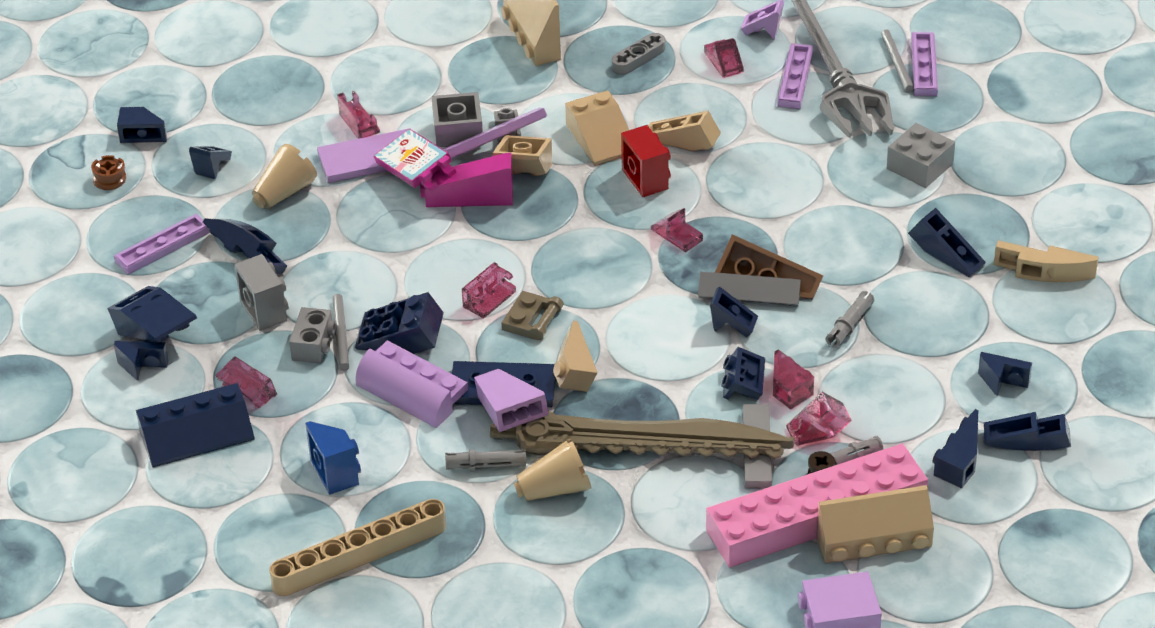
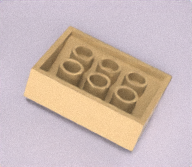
(536, 28)

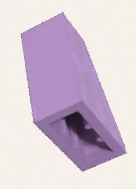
(509, 399)

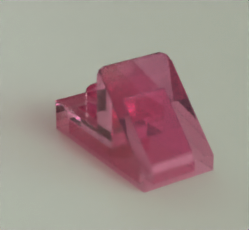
(725, 57)
(677, 231)

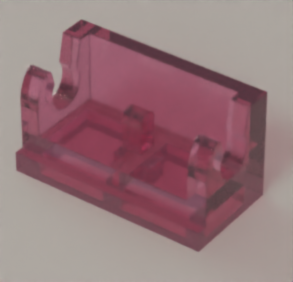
(356, 116)
(487, 290)
(251, 381)

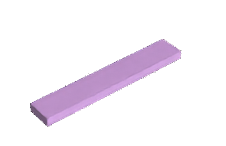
(496, 132)

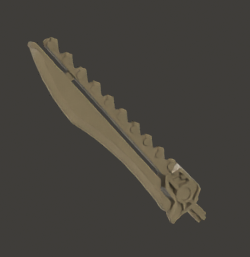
(664, 436)

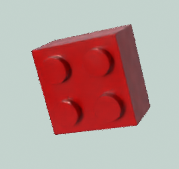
(645, 160)

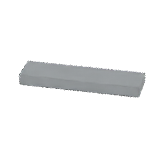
(751, 288)
(757, 469)

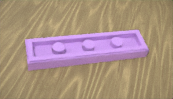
(924, 64)
(795, 76)
(161, 244)

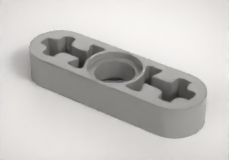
(627, 61)

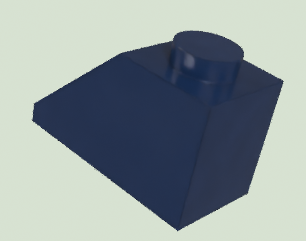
(140, 126)

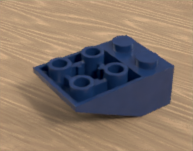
(150, 315)
(406, 323)

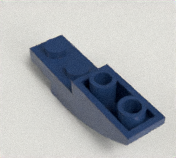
(245, 238)

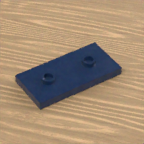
(535, 374)

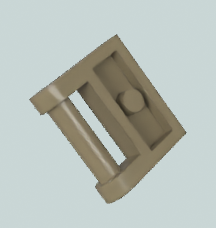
(525, 312)

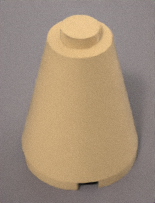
(283, 177)
(554, 474)

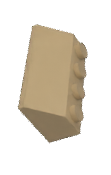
(875, 524)

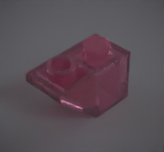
(791, 381)
(819, 420)

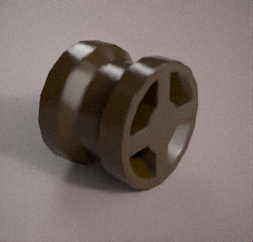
(819, 461)

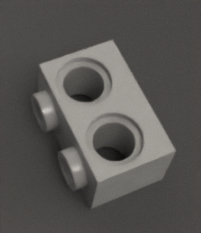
(312, 335)

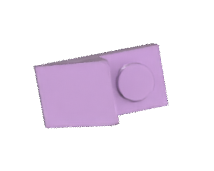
(766, 17)

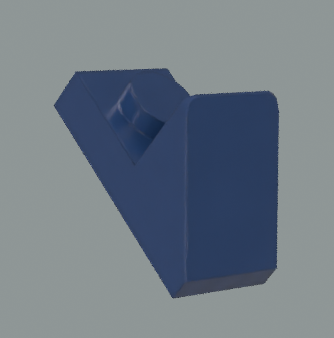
(207, 159)
(731, 311)
(137, 354)
(1001, 369)

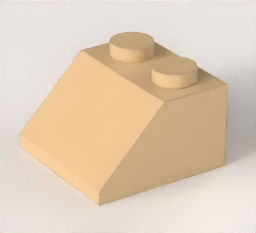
(527, 153)

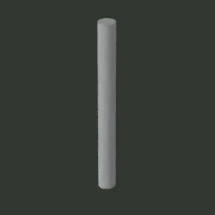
(897, 61)
(341, 332)

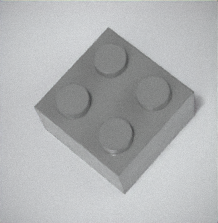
(456, 117)
(920, 155)
(261, 292)

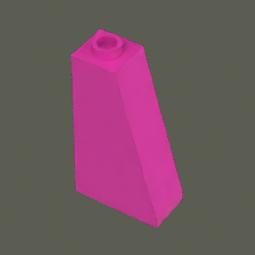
(474, 184)

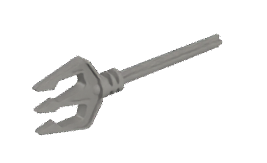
(845, 90)

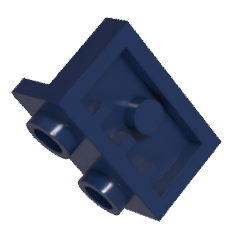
(743, 374)

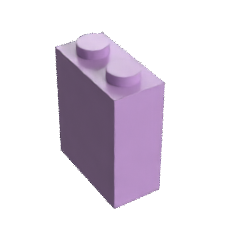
(840, 602)

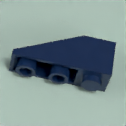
(957, 459)

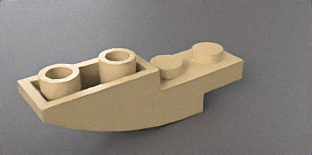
(1046, 266)

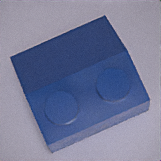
(333, 456)

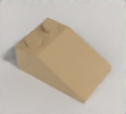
(597, 126)

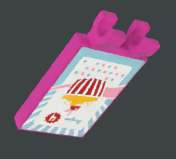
(415, 160)

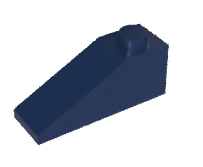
(945, 243)

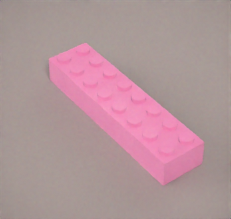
(789, 511)

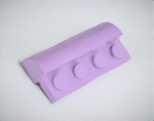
(410, 383)

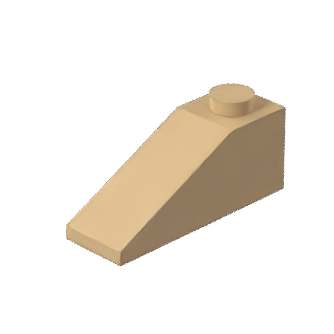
(688, 131)
(574, 363)

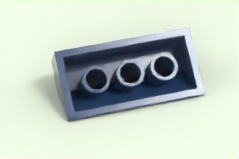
(194, 425)

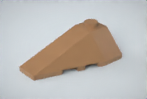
(749, 259)

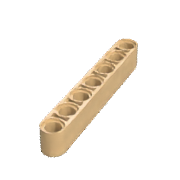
(357, 547)

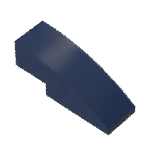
(1028, 432)

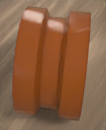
(108, 172)

